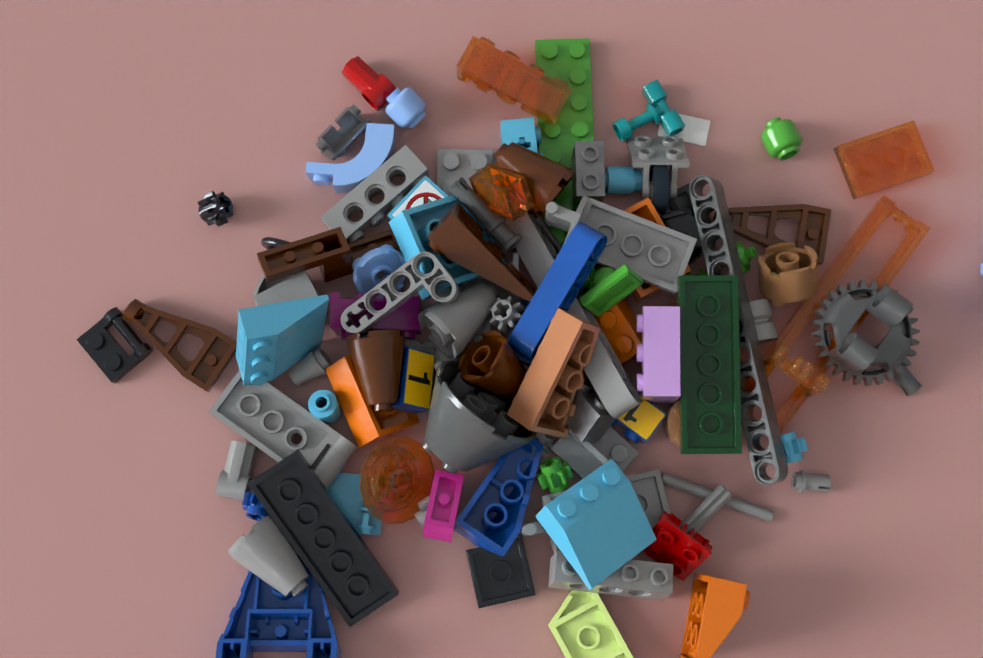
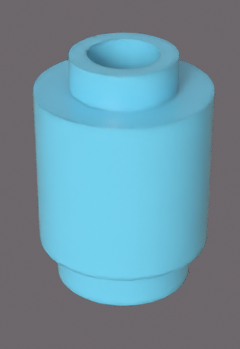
(622, 180)
(329, 413)

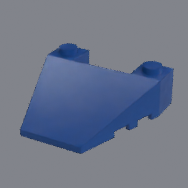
(277, 623)

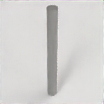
(704, 492)

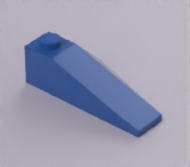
(500, 503)

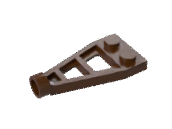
(811, 231)
(210, 360)

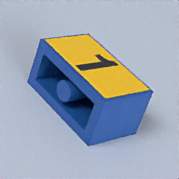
(415, 381)
(640, 421)

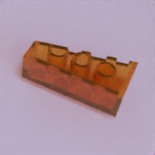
(513, 80)

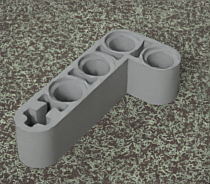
(394, 298)

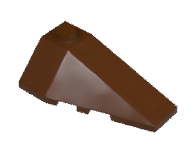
(462, 242)

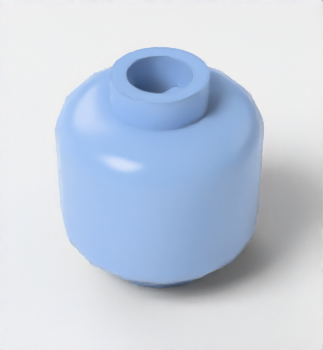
(405, 107)

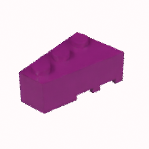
(403, 318)

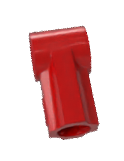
(372, 86)

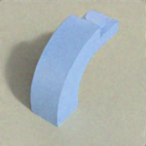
(377, 149)

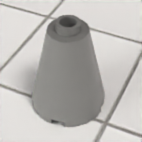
(457, 323)
(271, 557)

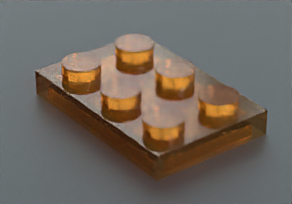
(883, 159)

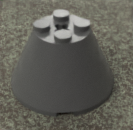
(469, 423)

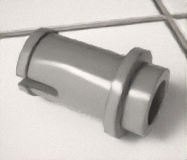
(810, 482)

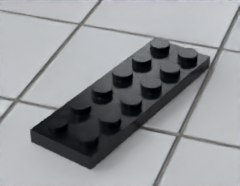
(323, 537)

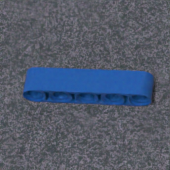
(558, 287)

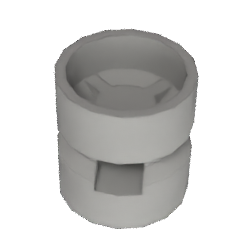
(765, 328)

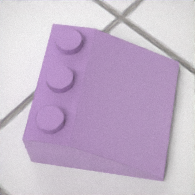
(659, 354)

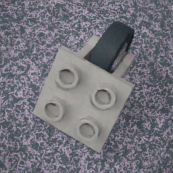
(661, 181)

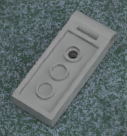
(274, 419)

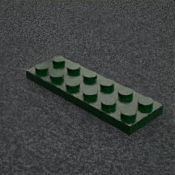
(709, 365)

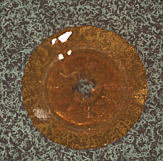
(413, 476)

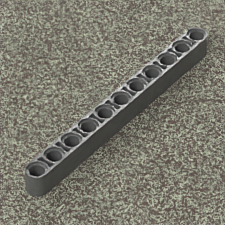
(748, 337)

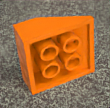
(711, 614)

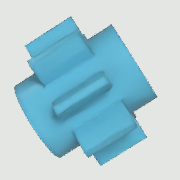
(793, 447)

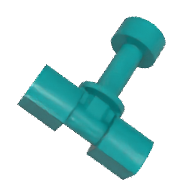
(657, 112)

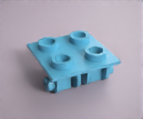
(348, 496)

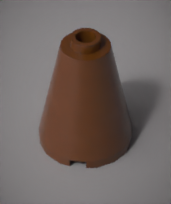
(543, 175)
(378, 365)
(493, 365)

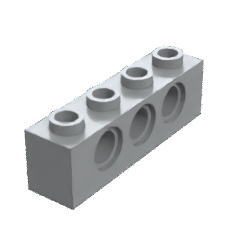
(403, 164)
(633, 579)

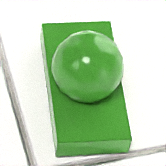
(610, 288)

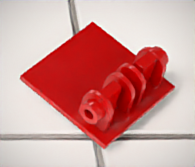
(677, 546)

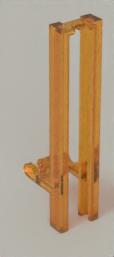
(812, 376)

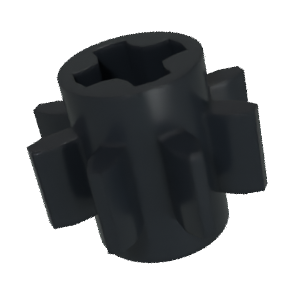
(215, 208)

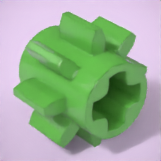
(554, 474)

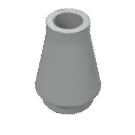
(310, 367)

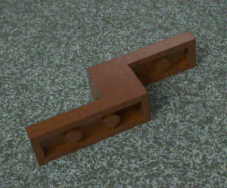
(324, 250)

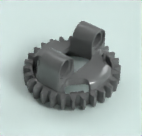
(853, 352)

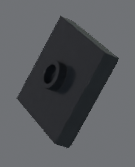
(498, 577)

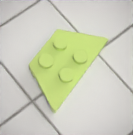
(586, 628)

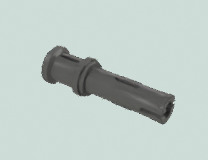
(494, 225)

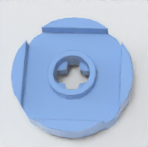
(371, 263)

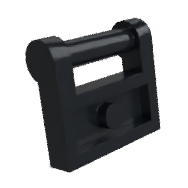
(108, 352)

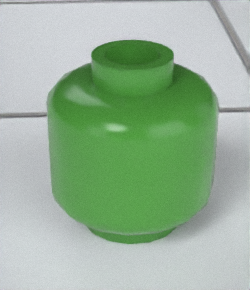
(781, 139)

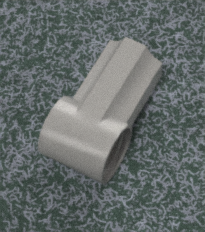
(235, 477)

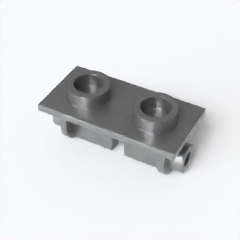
(334, 142)

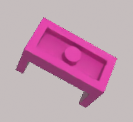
(443, 506)

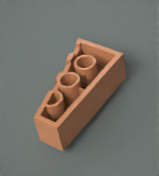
(555, 375)

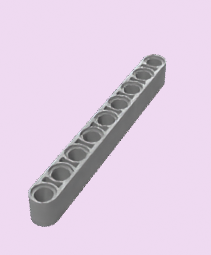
(605, 369)

